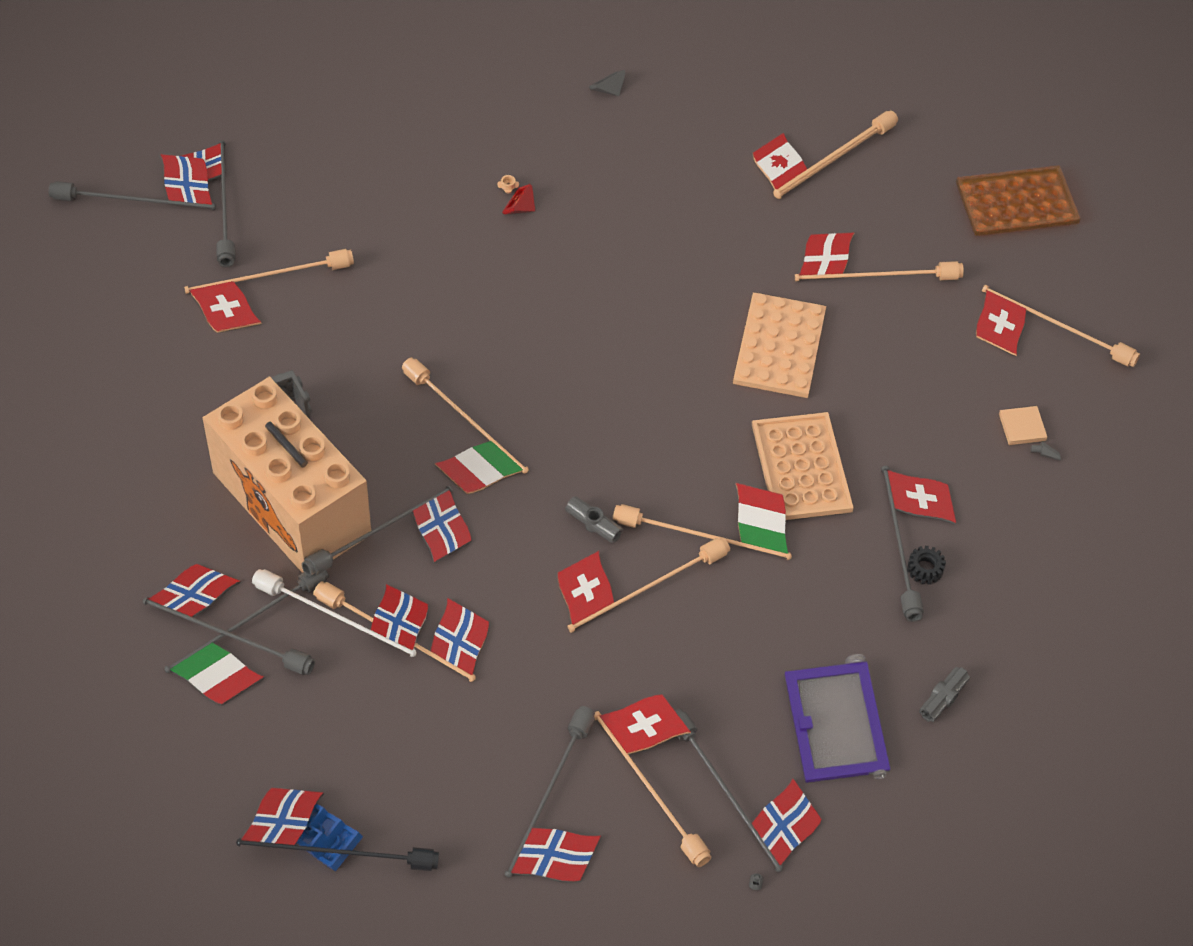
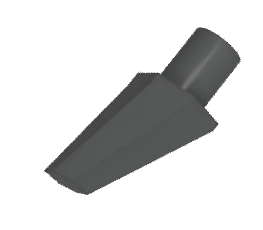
(1046, 450)

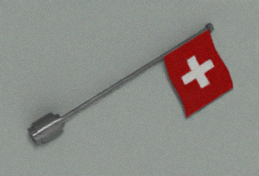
(922, 499)

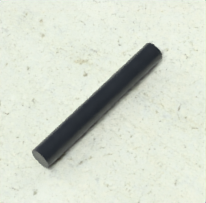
(286, 444)

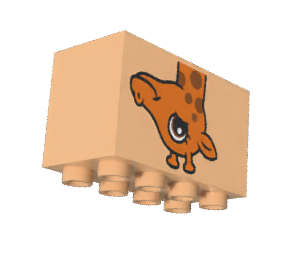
(295, 505)

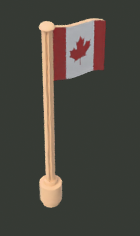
(786, 168)

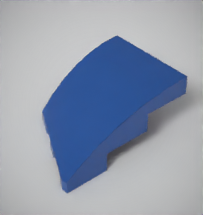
(328, 832)

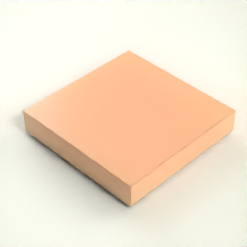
(1023, 425)

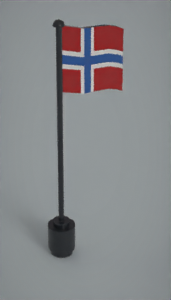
(284, 819)

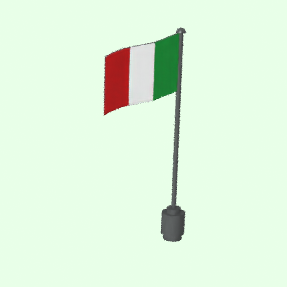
(220, 673)

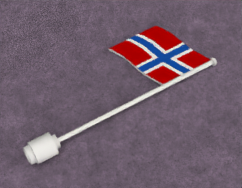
(394, 622)

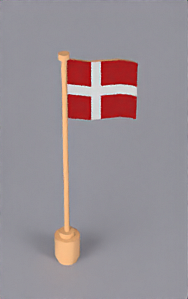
(828, 256)

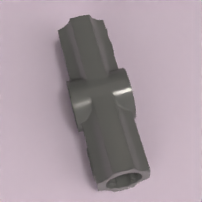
(601, 525)
(944, 694)

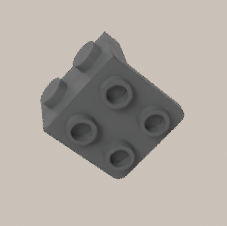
(293, 388)

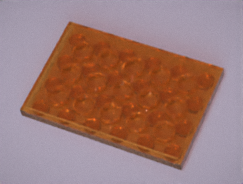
(1017, 200)

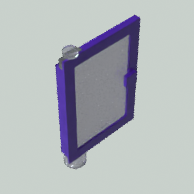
(837, 721)

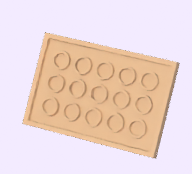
(779, 345)
(803, 464)

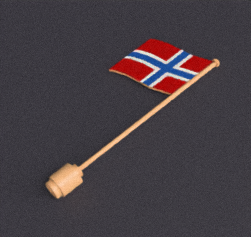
(454, 642)

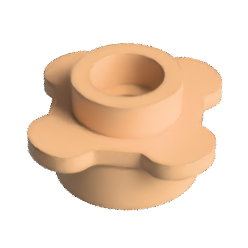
(508, 183)

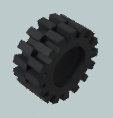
(926, 574)

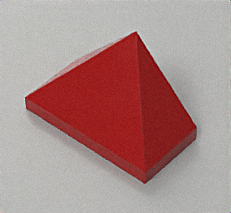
(521, 201)

